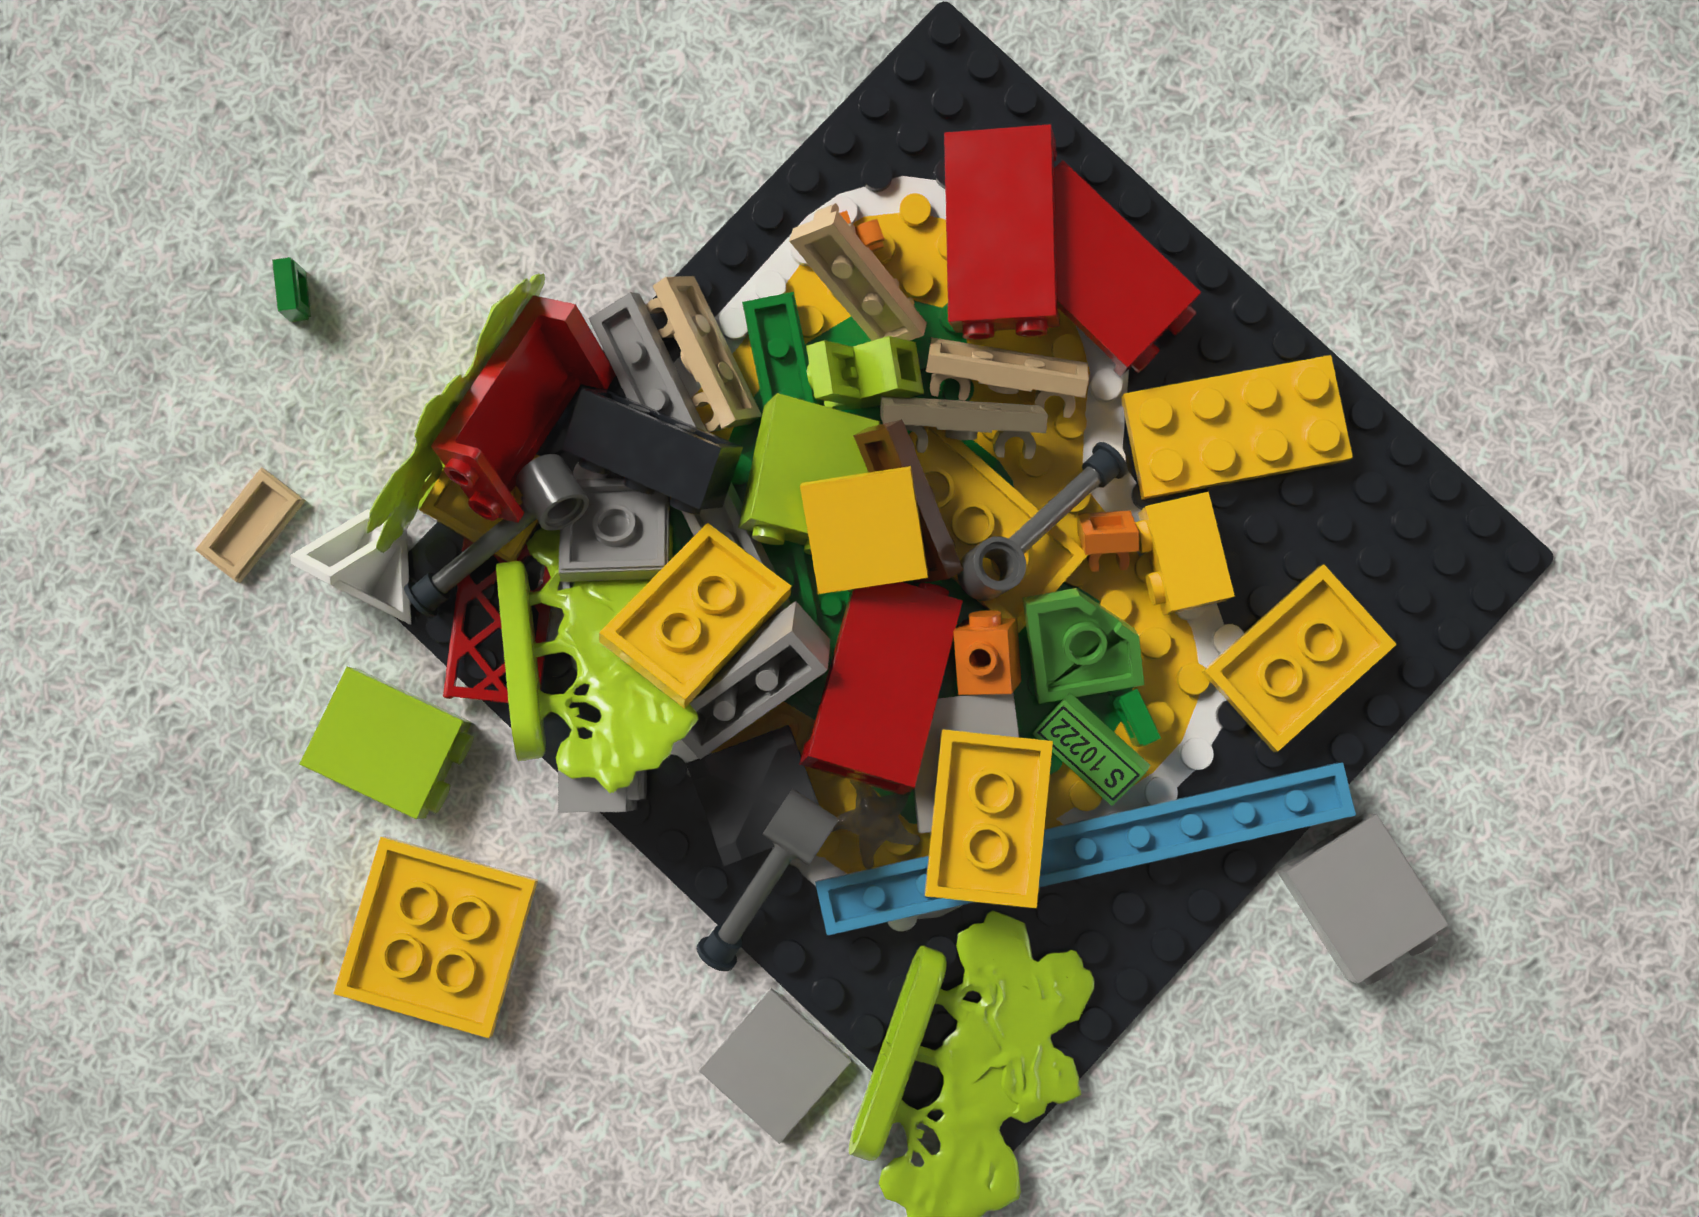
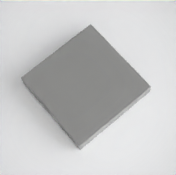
(617, 536)
(775, 1065)

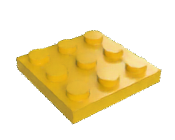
(436, 937)

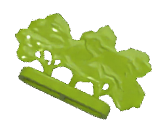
(418, 474)
(636, 718)
(991, 1065)

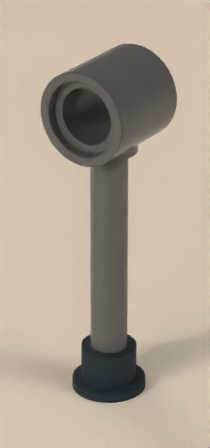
(548, 495)
(1009, 553)
(796, 832)

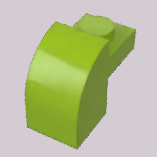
(863, 373)

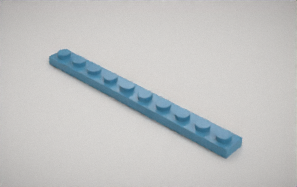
(1110, 843)

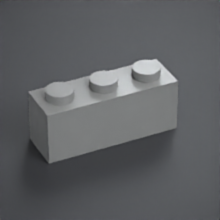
(761, 675)

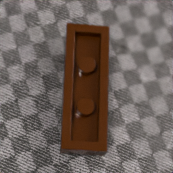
(891, 447)

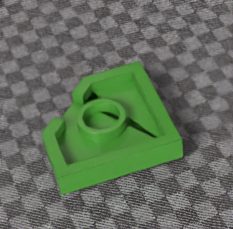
(1079, 647)

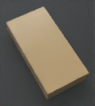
(250, 525)

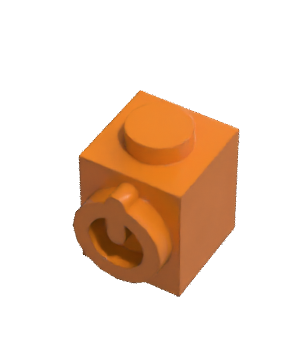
(987, 654)

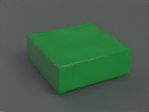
(291, 289)
(1136, 718)

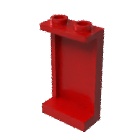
(1001, 231)
(1113, 278)
(519, 403)
(883, 685)

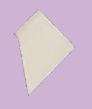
(353, 564)

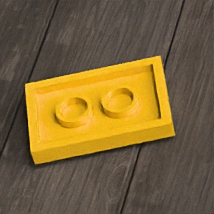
(695, 615)
(1299, 658)
(988, 818)

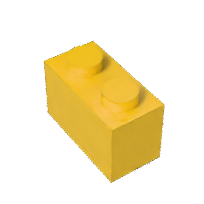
(1184, 554)

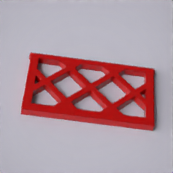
(461, 645)

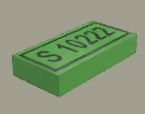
(1091, 749)

